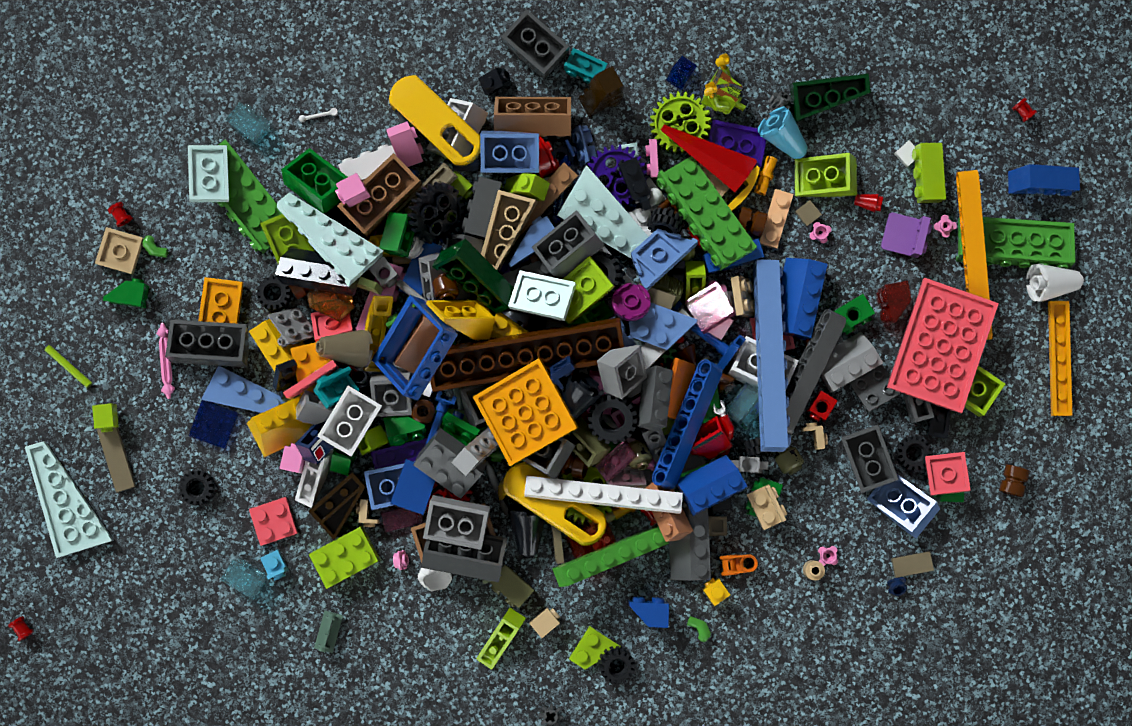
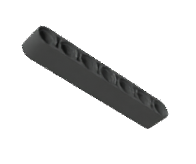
(812, 364)

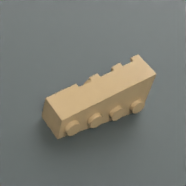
(506, 224)

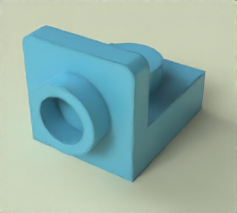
(274, 565)

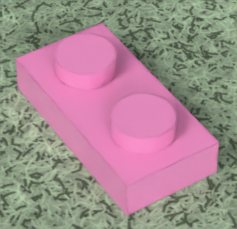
(651, 151)

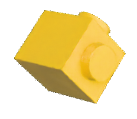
(715, 591)

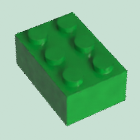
(313, 180)

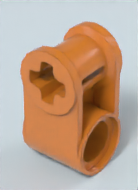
(736, 564)

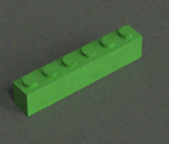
(609, 556)

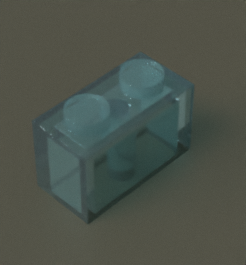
(249, 124)
(744, 407)
(245, 579)

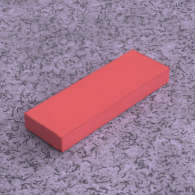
(310, 380)

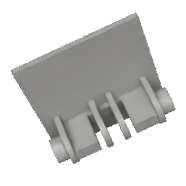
(292, 327)

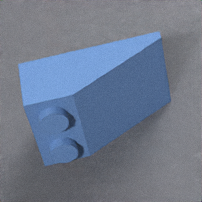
(509, 152)
(536, 232)
(381, 485)
(905, 505)

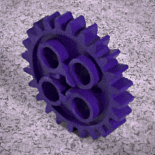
(600, 169)

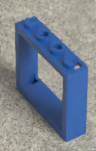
(397, 337)

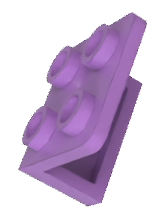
(906, 235)

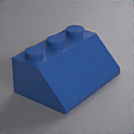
(711, 485)

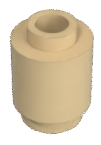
(807, 570)

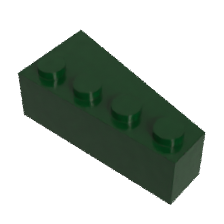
(823, 94)
(475, 274)

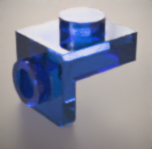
(681, 72)

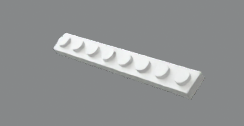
(603, 494)

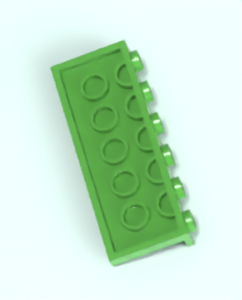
(248, 201)
(706, 213)
(1026, 242)

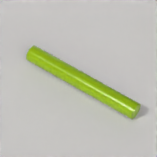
(68, 366)

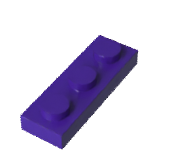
(397, 454)

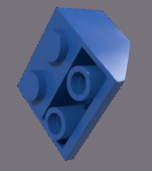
(653, 613)

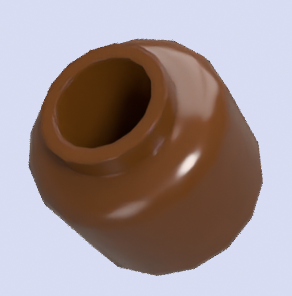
(445, 288)
(422, 404)

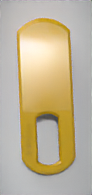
(431, 117)
(550, 510)

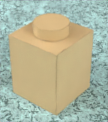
(545, 621)

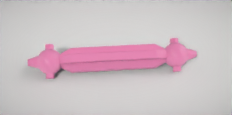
(166, 369)

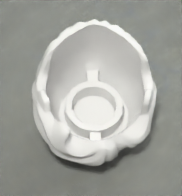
(434, 579)

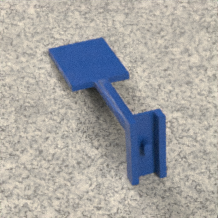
(726, 351)
(414, 485)

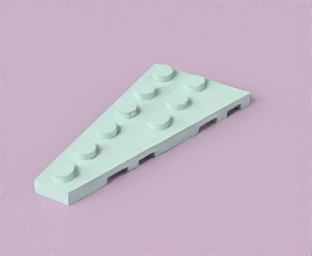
(603, 214)
(334, 242)
(67, 513)

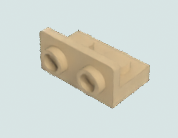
(767, 507)

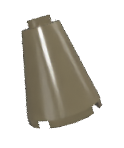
(347, 348)

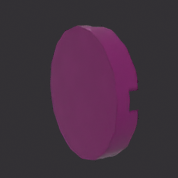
(631, 302)

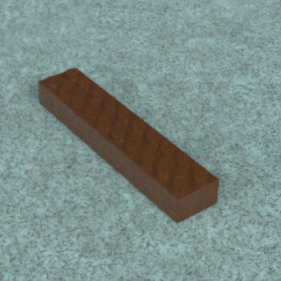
(501, 356)

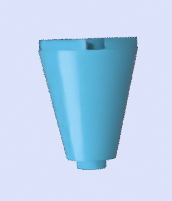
(783, 133)

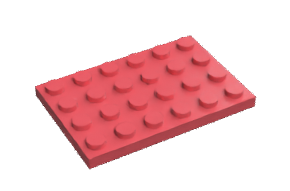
(942, 345)

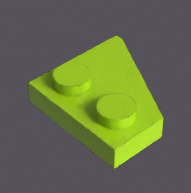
(590, 648)

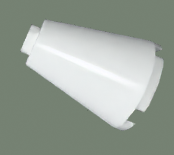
(1051, 282)

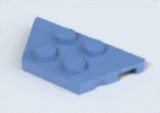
(659, 255)
(661, 326)

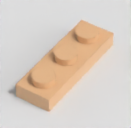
(776, 218)

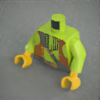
(723, 91)

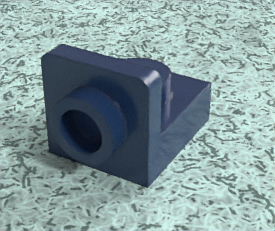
(561, 369)

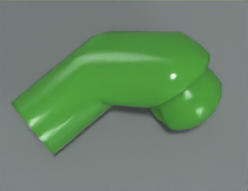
(152, 249)
(702, 628)

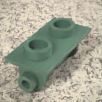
(328, 631)

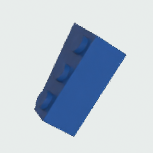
(1044, 180)

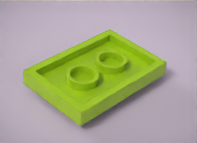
(283, 236)
(590, 288)

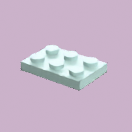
(208, 173)
(542, 295)

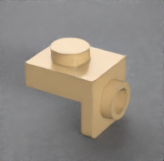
(819, 436)
(362, 510)

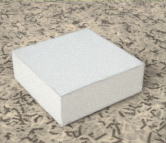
(904, 154)

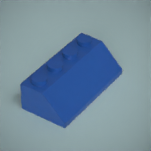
(801, 295)

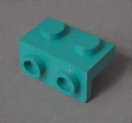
(583, 65)
(331, 387)

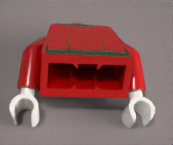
(714, 436)

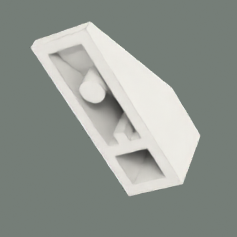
(313, 480)

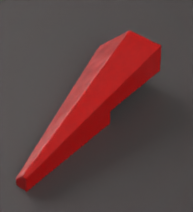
(724, 163)

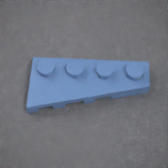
(239, 392)

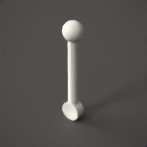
(333, 112)

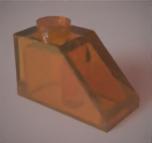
(331, 304)

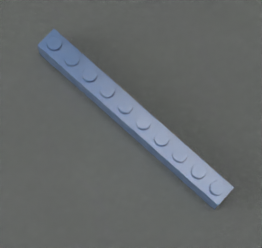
(770, 356)

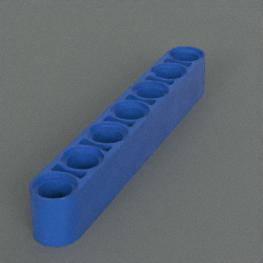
(687, 424)

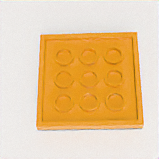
(525, 412)

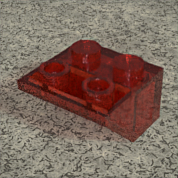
(893, 301)

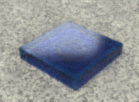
(213, 424)

